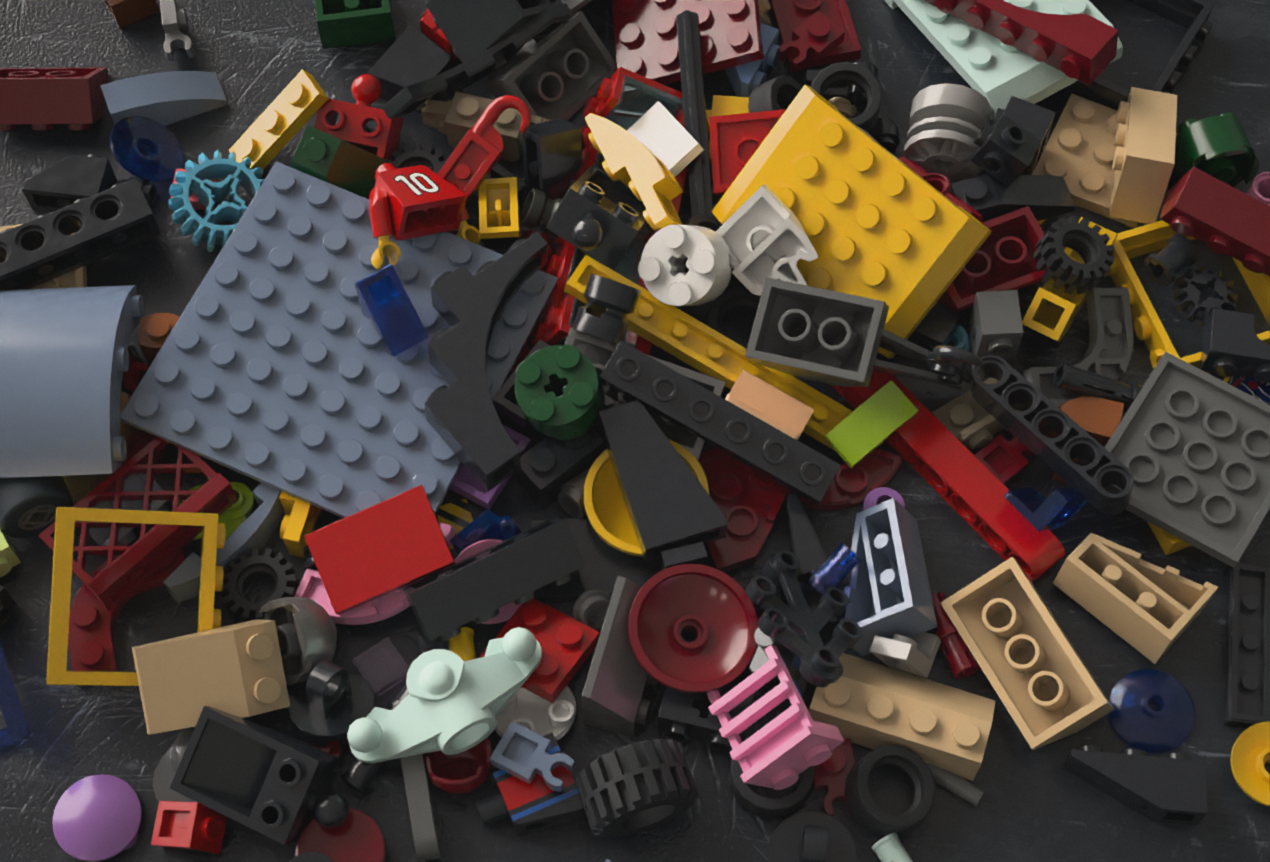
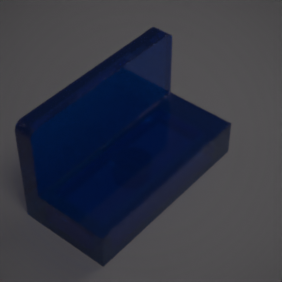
(1049, 512)

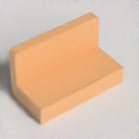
(770, 404)

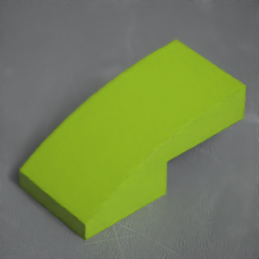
(871, 424)

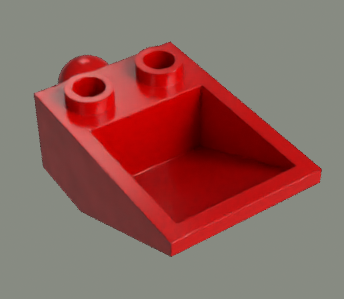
(354, 117)

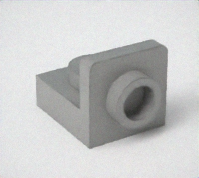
(907, 654)

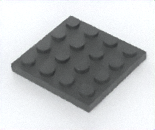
(1197, 458)

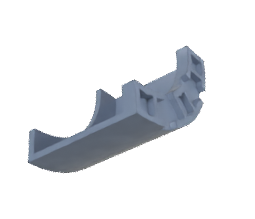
(64, 378)

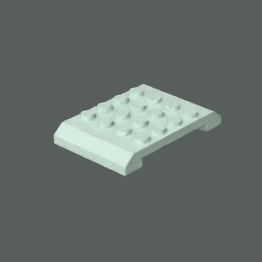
(989, 64)

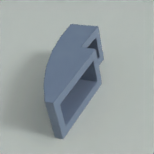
(164, 96)

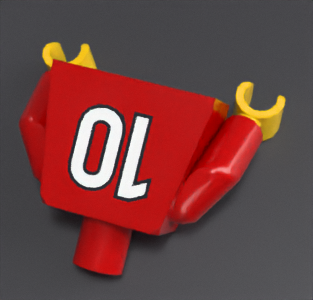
(412, 205)

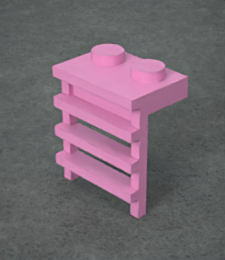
(787, 743)

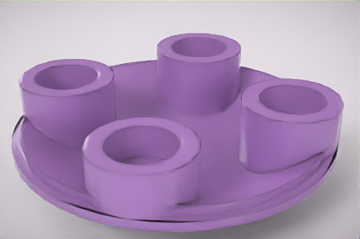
(97, 818)

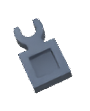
(526, 753)

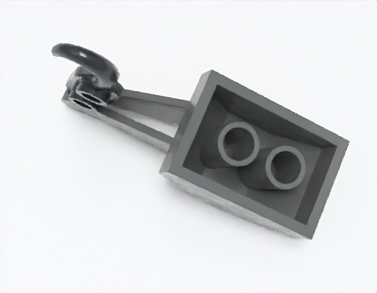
(837, 339)

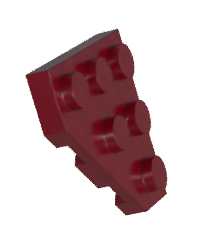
(749, 506)

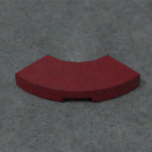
(853, 484)

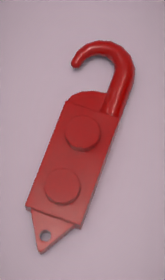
(481, 147)

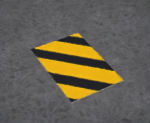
(455, 514)

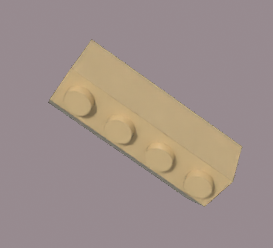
(1026, 655)
(897, 708)

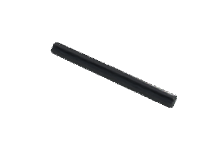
(695, 111)

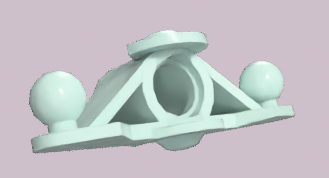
(448, 701)

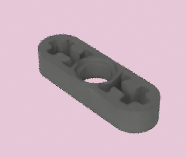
(421, 808)

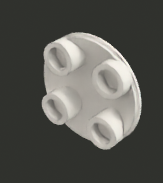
(538, 714)

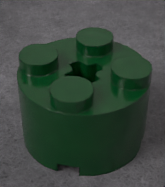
(1217, 148)
(551, 371)

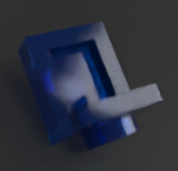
(485, 527)

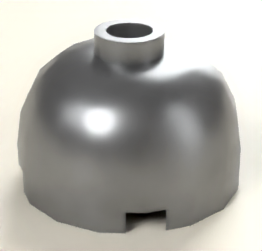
(303, 633)

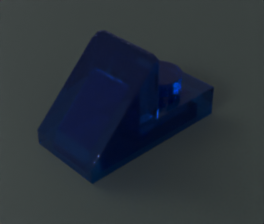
(390, 309)

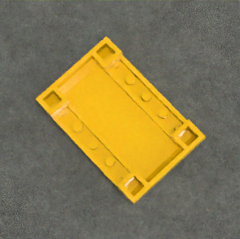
(864, 211)

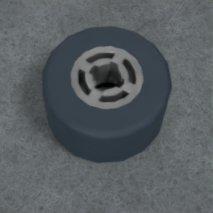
(31, 504)

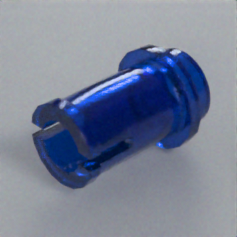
(834, 569)

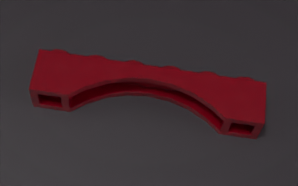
(1069, 43)

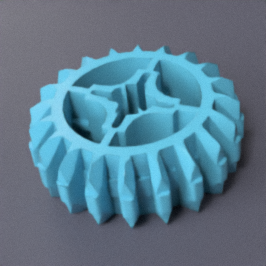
(197, 182)

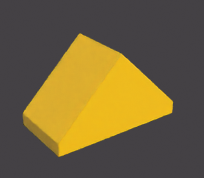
(499, 208)

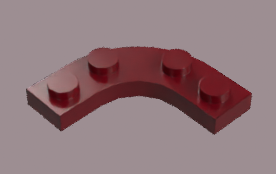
(93, 626)

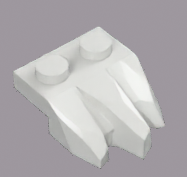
(766, 241)

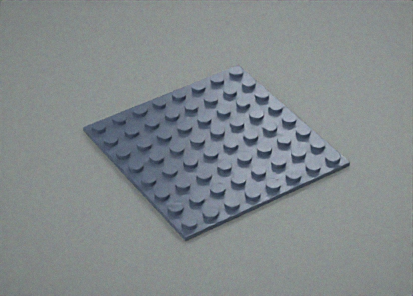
(288, 373)

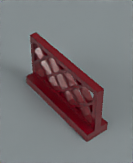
(155, 545)

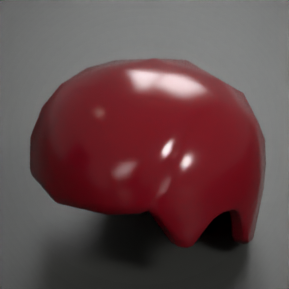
(460, 771)

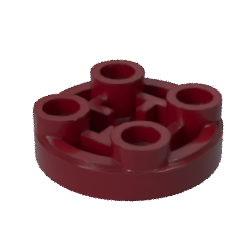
(353, 841)

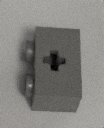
(995, 325)

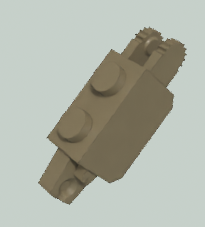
(462, 113)

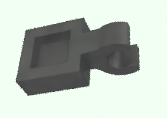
(174, 23)

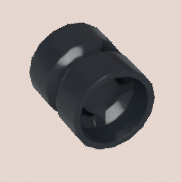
(603, 295)

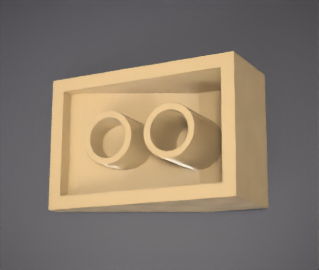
(222, 668)

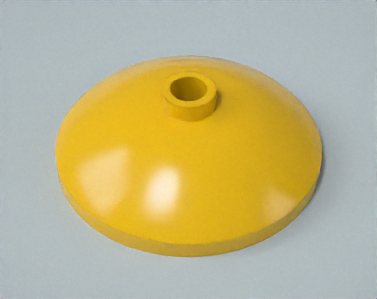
(607, 507)

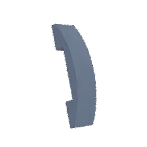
(252, 533)

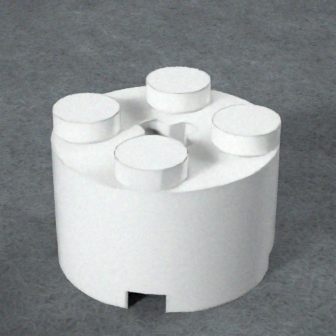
(664, 266)

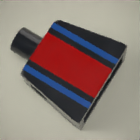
(533, 805)

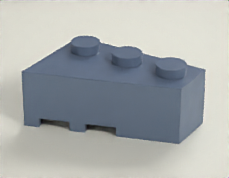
(891, 583)

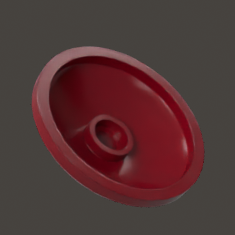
(710, 607)

